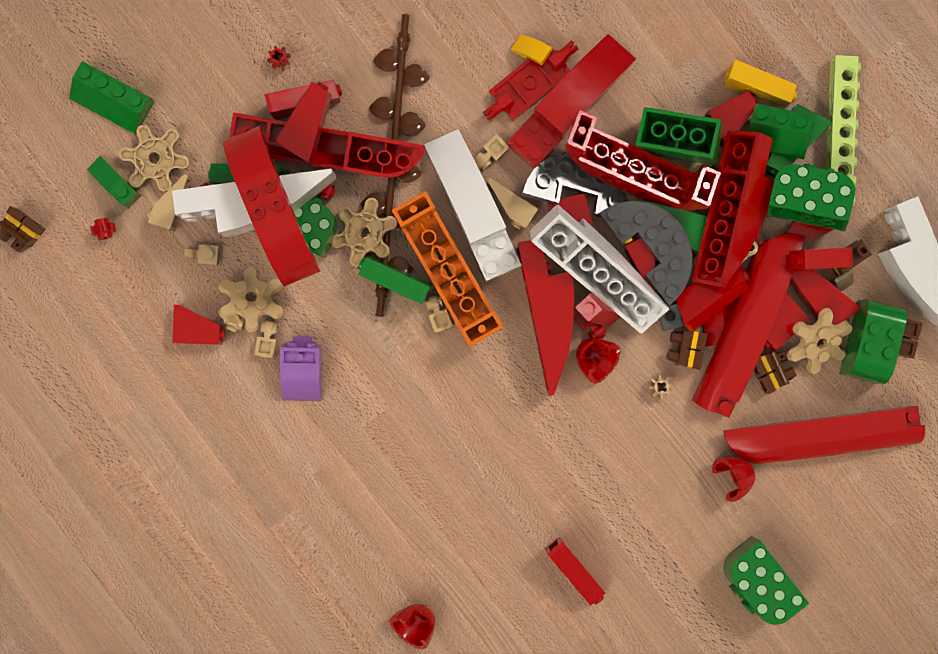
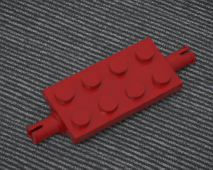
(529, 83)

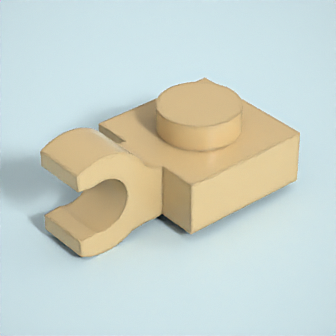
(206, 254)

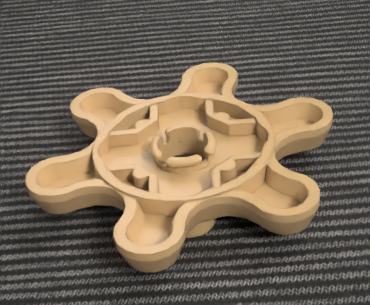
(146, 148)
(356, 223)
(250, 310)
(810, 336)

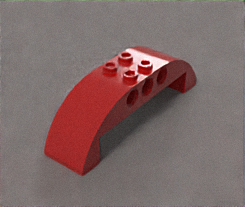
(637, 169)
(269, 206)

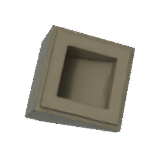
(843, 281)

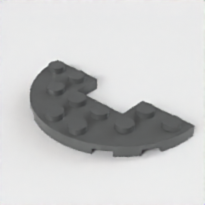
(562, 172)
(662, 236)

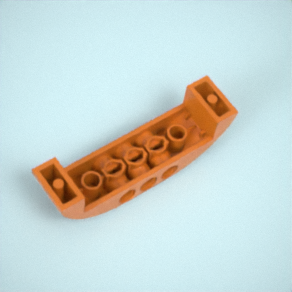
(447, 269)

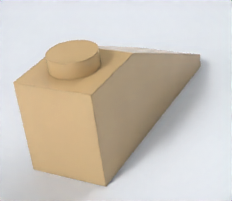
(515, 208)
(163, 210)

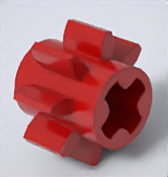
(273, 59)
(103, 228)

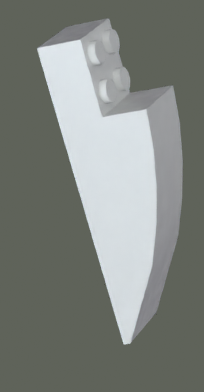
(473, 205)
(227, 207)
(915, 259)
(598, 267)

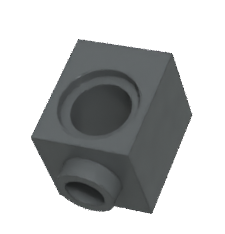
(675, 323)

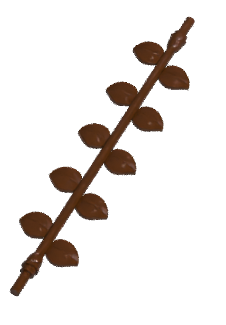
(409, 124)

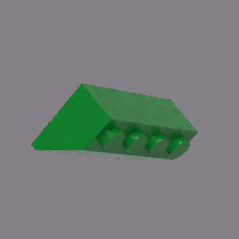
(109, 97)

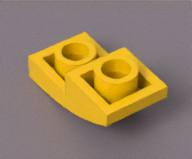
(531, 48)

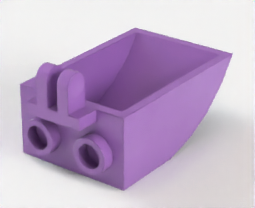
(301, 369)

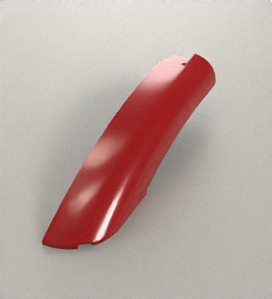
(340, 149)
(748, 326)
(827, 435)

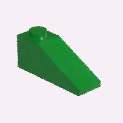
(114, 182)

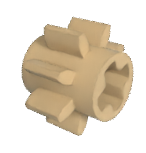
(234, 323)
(666, 386)

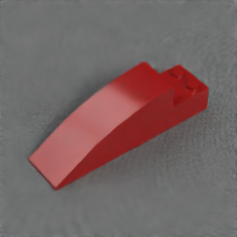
(576, 91)
(736, 207)
(550, 309)

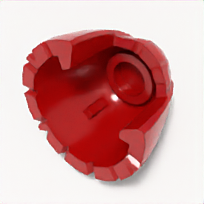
(597, 358)
(741, 473)
(414, 625)

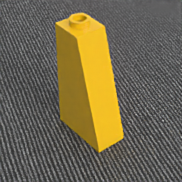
(763, 85)

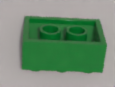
(789, 129)

